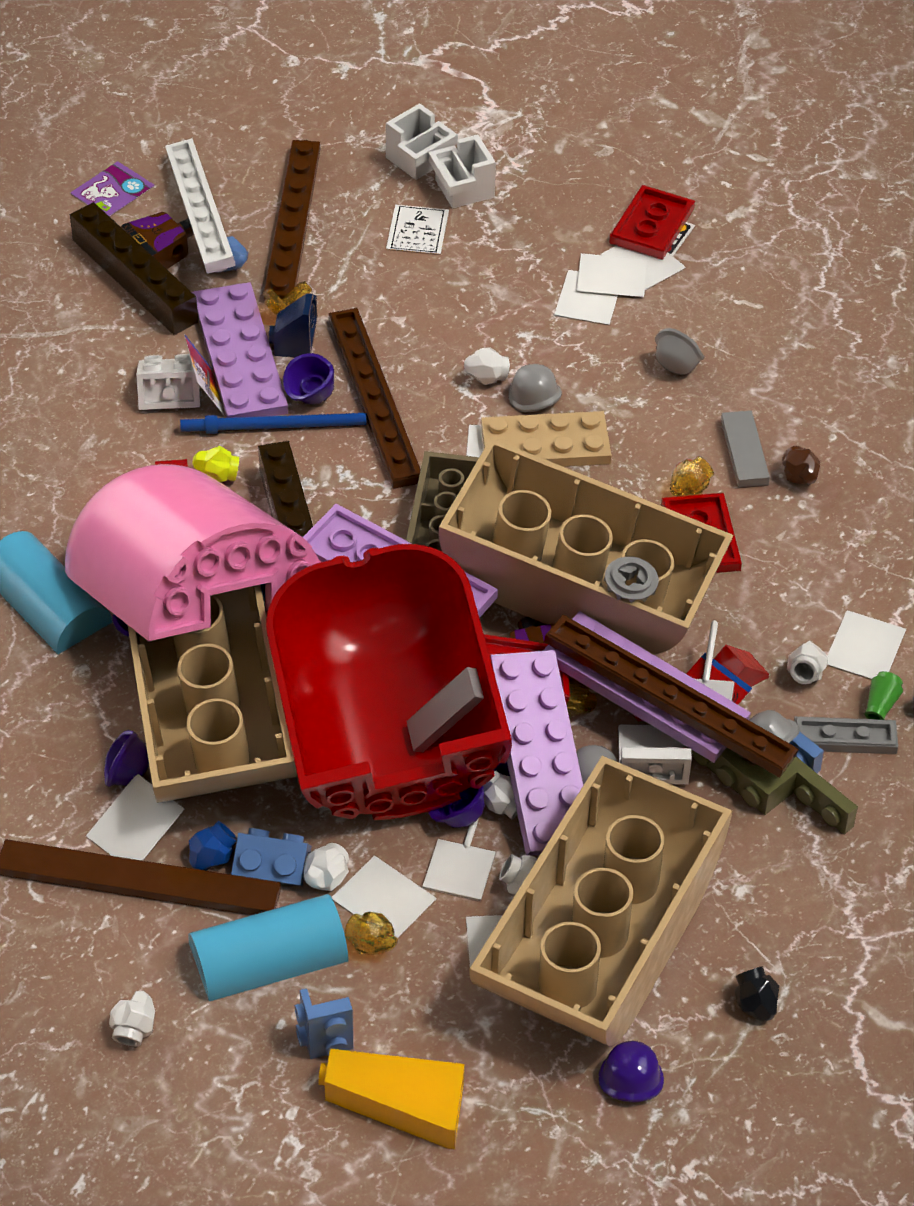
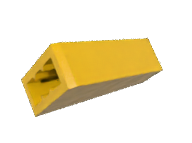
(398, 1091)

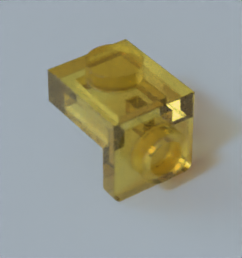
(276, 305)

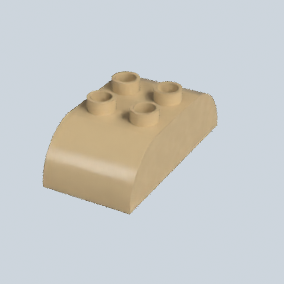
(552, 534)
(213, 703)
(605, 902)

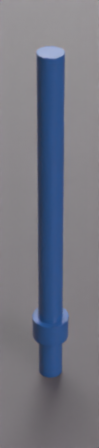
(212, 424)

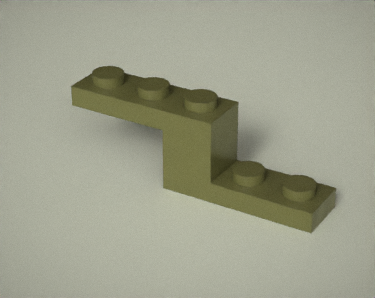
(767, 790)

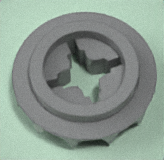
(625, 569)

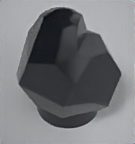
(757, 994)

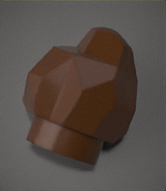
(800, 465)

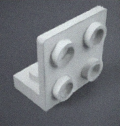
(167, 383)
(654, 753)

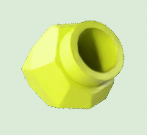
(217, 463)

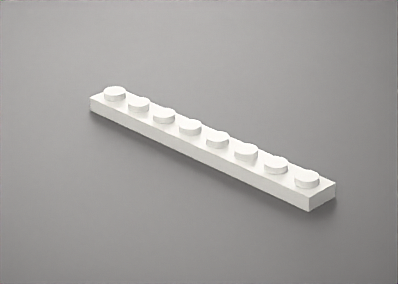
(200, 206)

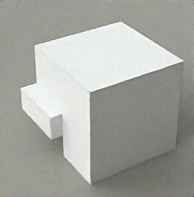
(413, 136)
(464, 172)

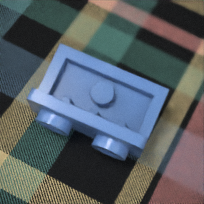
(270, 858)
(324, 1025)

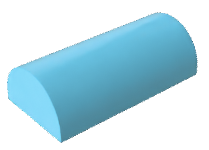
(44, 595)
(269, 947)

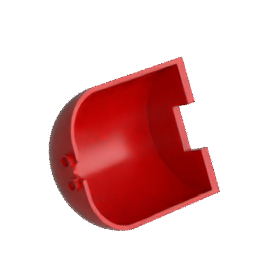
(362, 655)

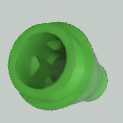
(883, 694)

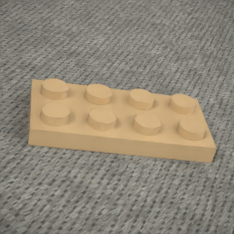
(557, 437)

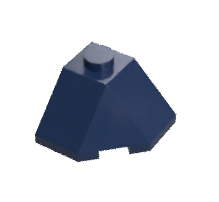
(295, 328)

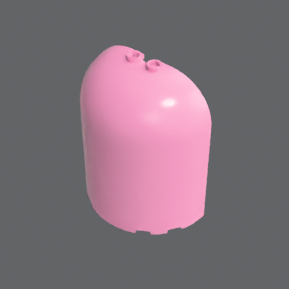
(169, 540)

